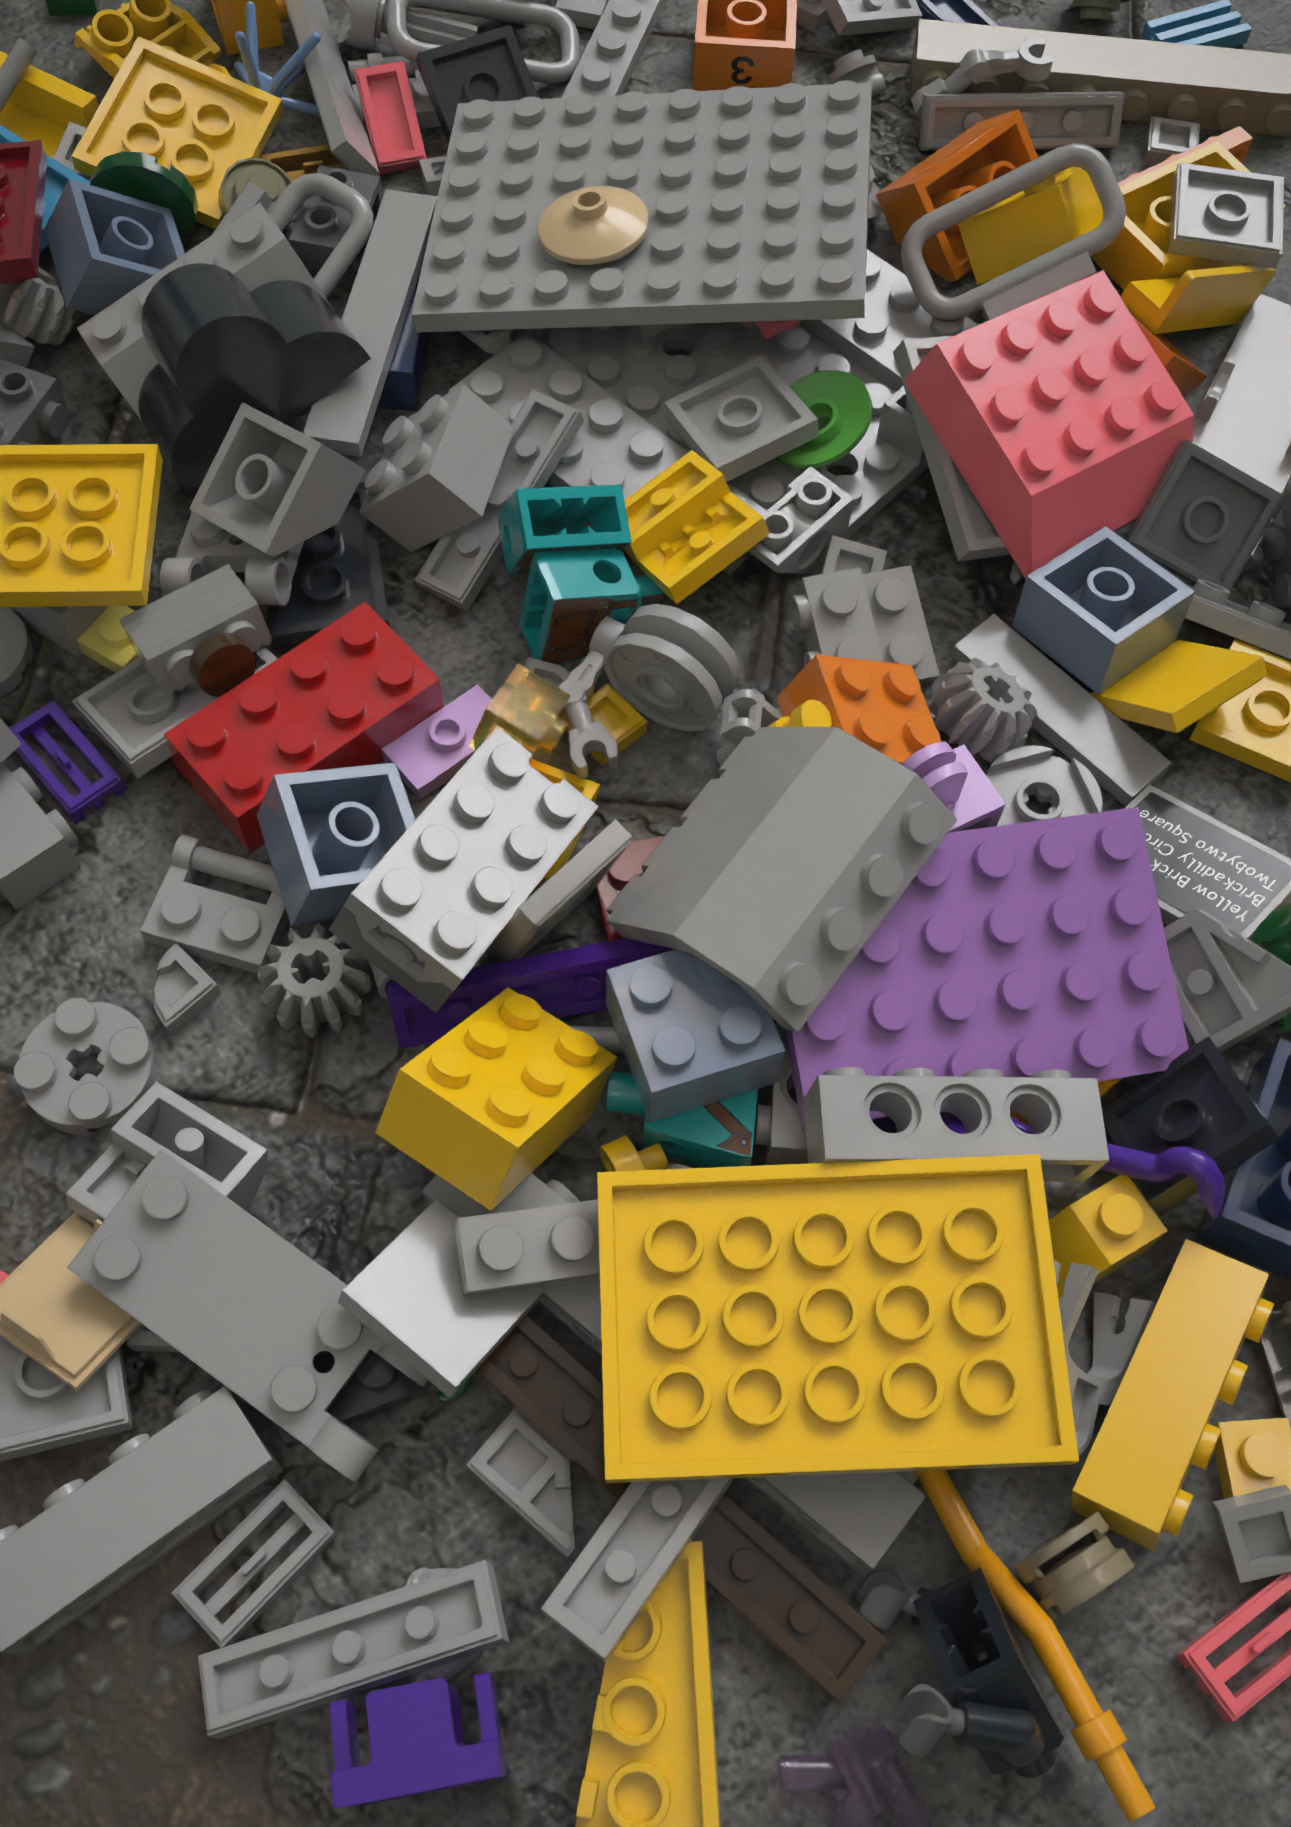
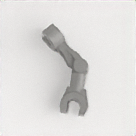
(979, 65)
(586, 734)

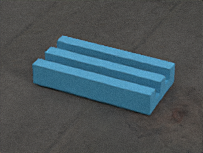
(1200, 26)

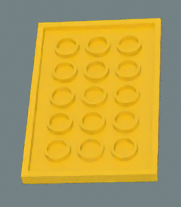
(830, 1320)

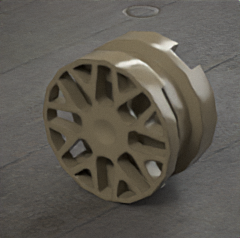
(1078, 1573)

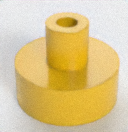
(622, 1156)

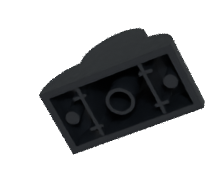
(231, 347)

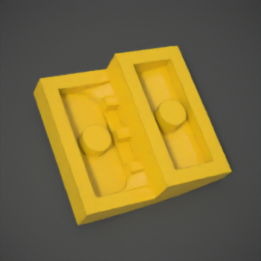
(689, 526)

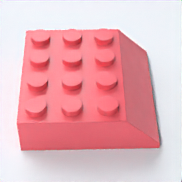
(1054, 417)

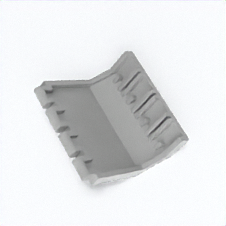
(786, 864)

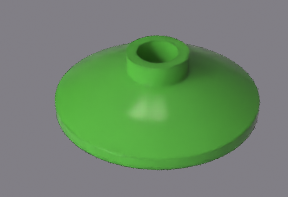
(842, 413)

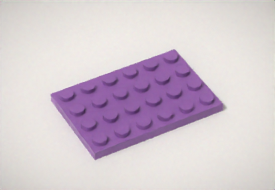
(1010, 958)

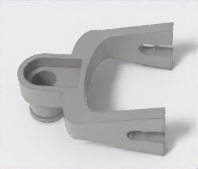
(1110, 1350)

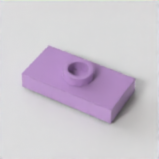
(438, 745)

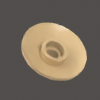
(593, 225)

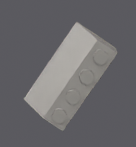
(247, 247)

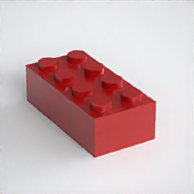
(307, 711)

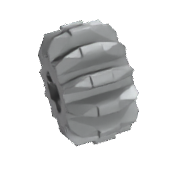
(37, 309)
(982, 708)
(309, 962)

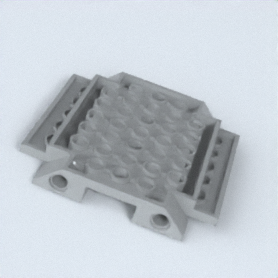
(629, 441)

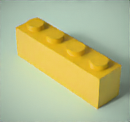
(1170, 1395)

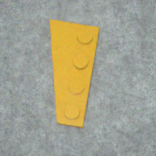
(655, 1715)

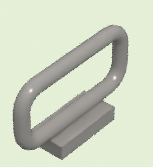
(501, 10)
(290, 201)
(1037, 277)

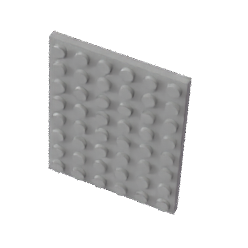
(744, 192)

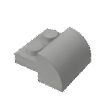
(186, 1133)

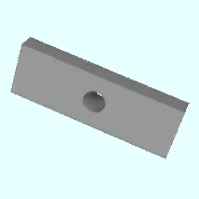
(1257, 625)

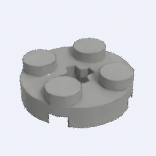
(1050, 778)
(60, 1040)

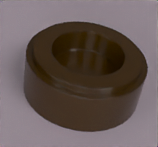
(221, 663)

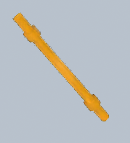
(1096, 1730)

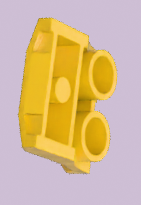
(155, 20)

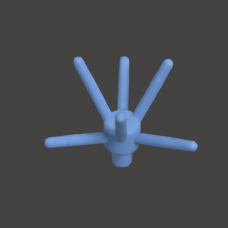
(288, 73)

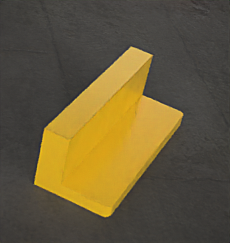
(44, 107)
(1197, 298)

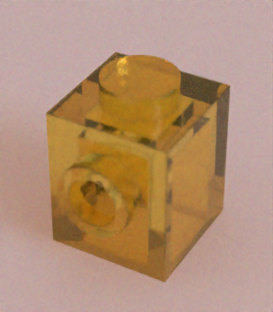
(527, 711)

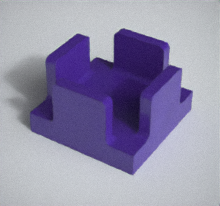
(414, 1743)

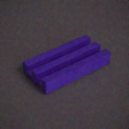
(89, 793)

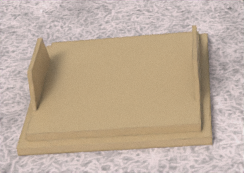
(58, 1314)

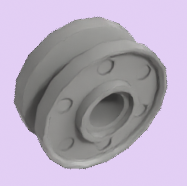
(672, 667)

